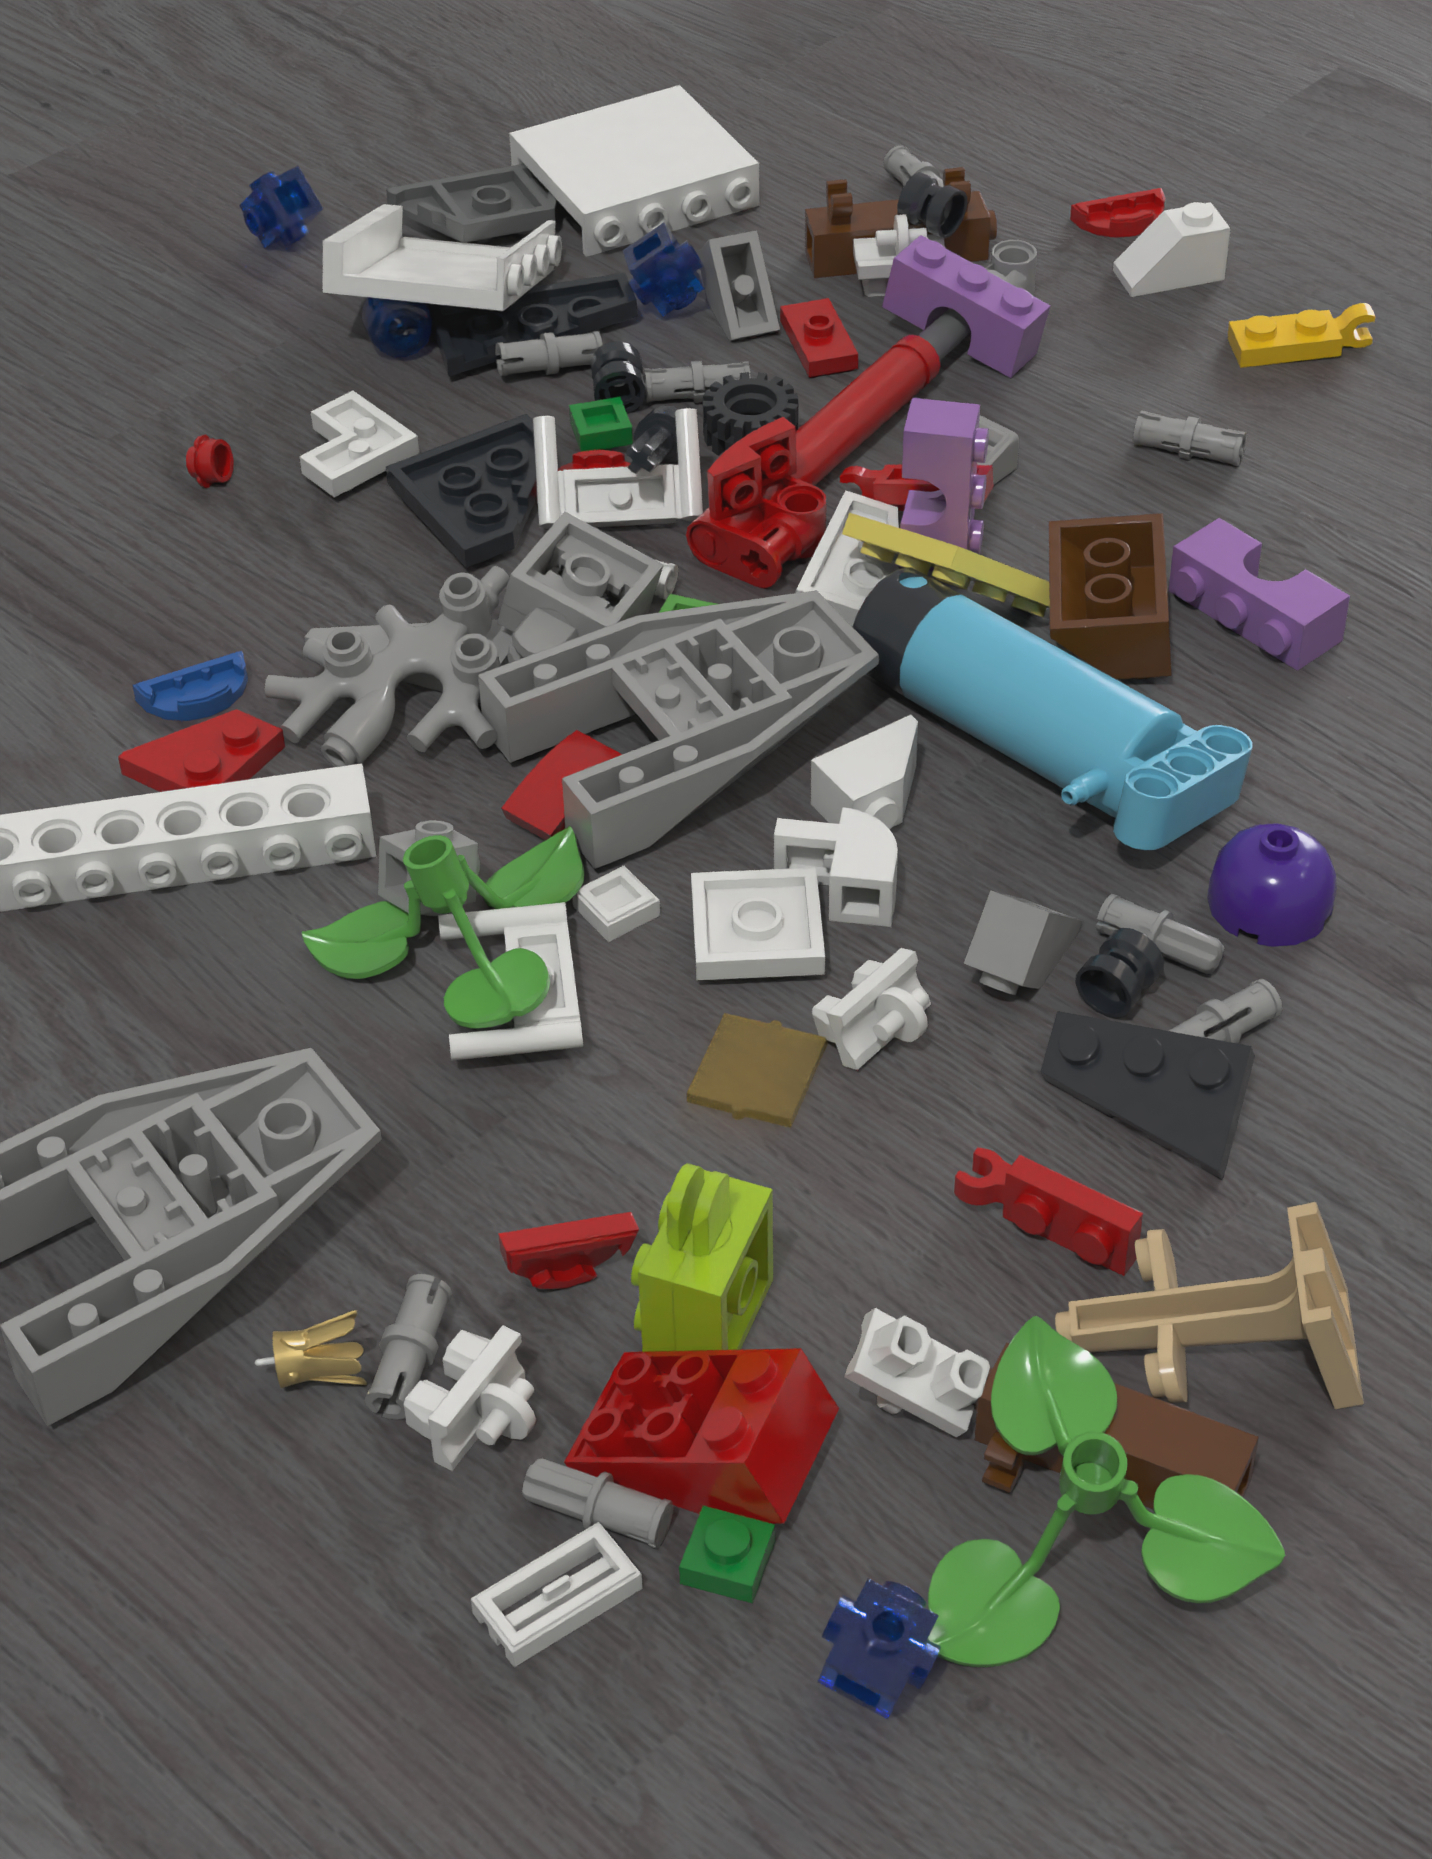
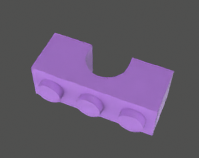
(1001, 317)
(943, 448)
(1285, 618)

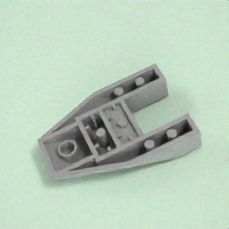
(707, 682)
(187, 1190)

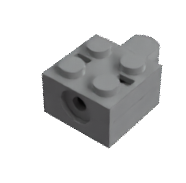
(574, 586)

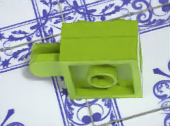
(706, 1264)

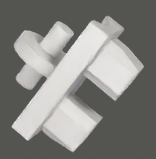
(875, 255)
(881, 1006)
(917, 1372)
(482, 1404)

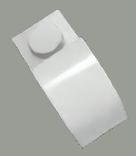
(850, 857)

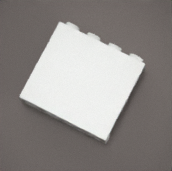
(639, 167)
(378, 262)

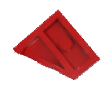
(205, 754)

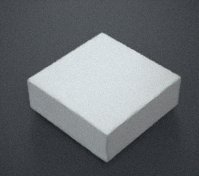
(616, 903)

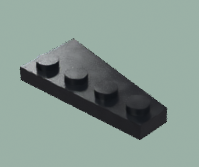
(566, 308)

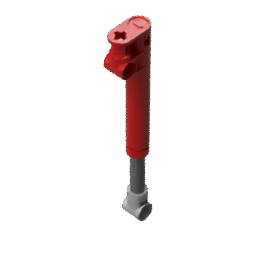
(793, 508)

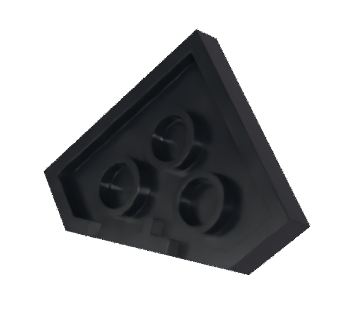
(473, 489)

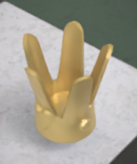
(304, 1357)

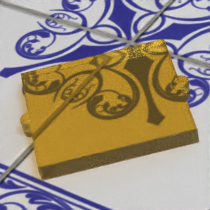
(757, 1070)

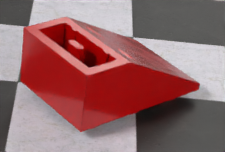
(709, 1428)

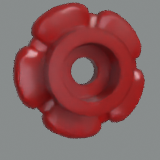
(210, 461)

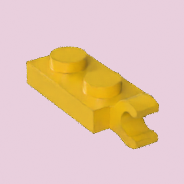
(1299, 336)

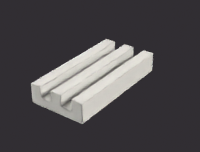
(565, 1602)

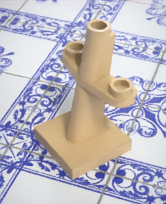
(1294, 1304)

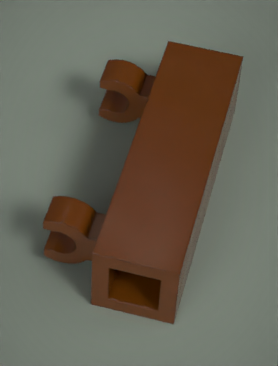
(833, 228)
(1155, 1435)

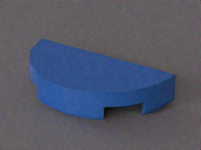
(195, 690)

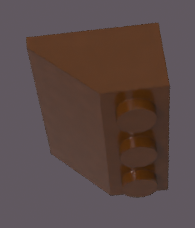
(1111, 593)

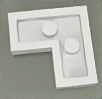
(359, 444)

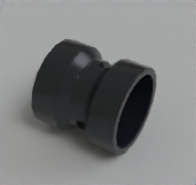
(932, 205)
(618, 373)
(1119, 973)

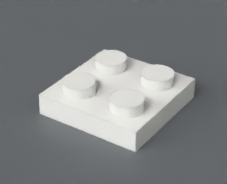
(757, 924)

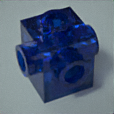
(280, 207)
(664, 270)
(879, 1645)

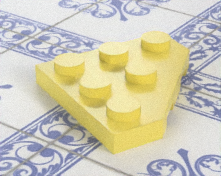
(950, 563)

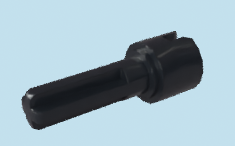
(654, 440)

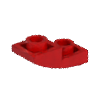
(749, 465)
(539, 798)

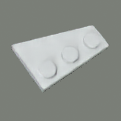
(838, 566)

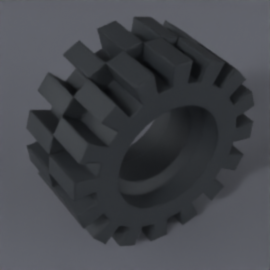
(743, 407)

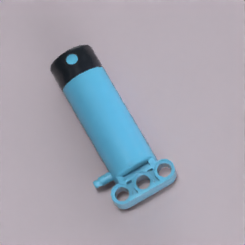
(1051, 711)

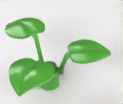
(497, 991)
(1201, 1535)

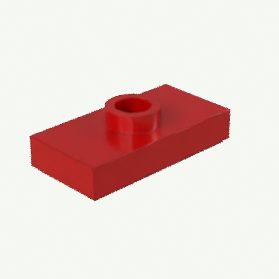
(819, 337)

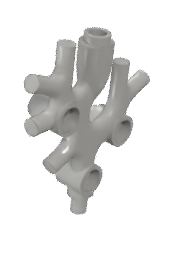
(447, 648)

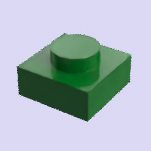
(600, 424)
(727, 1554)

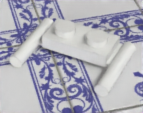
(616, 494)
(557, 1019)

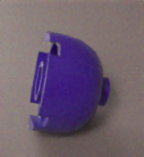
(1273, 885)

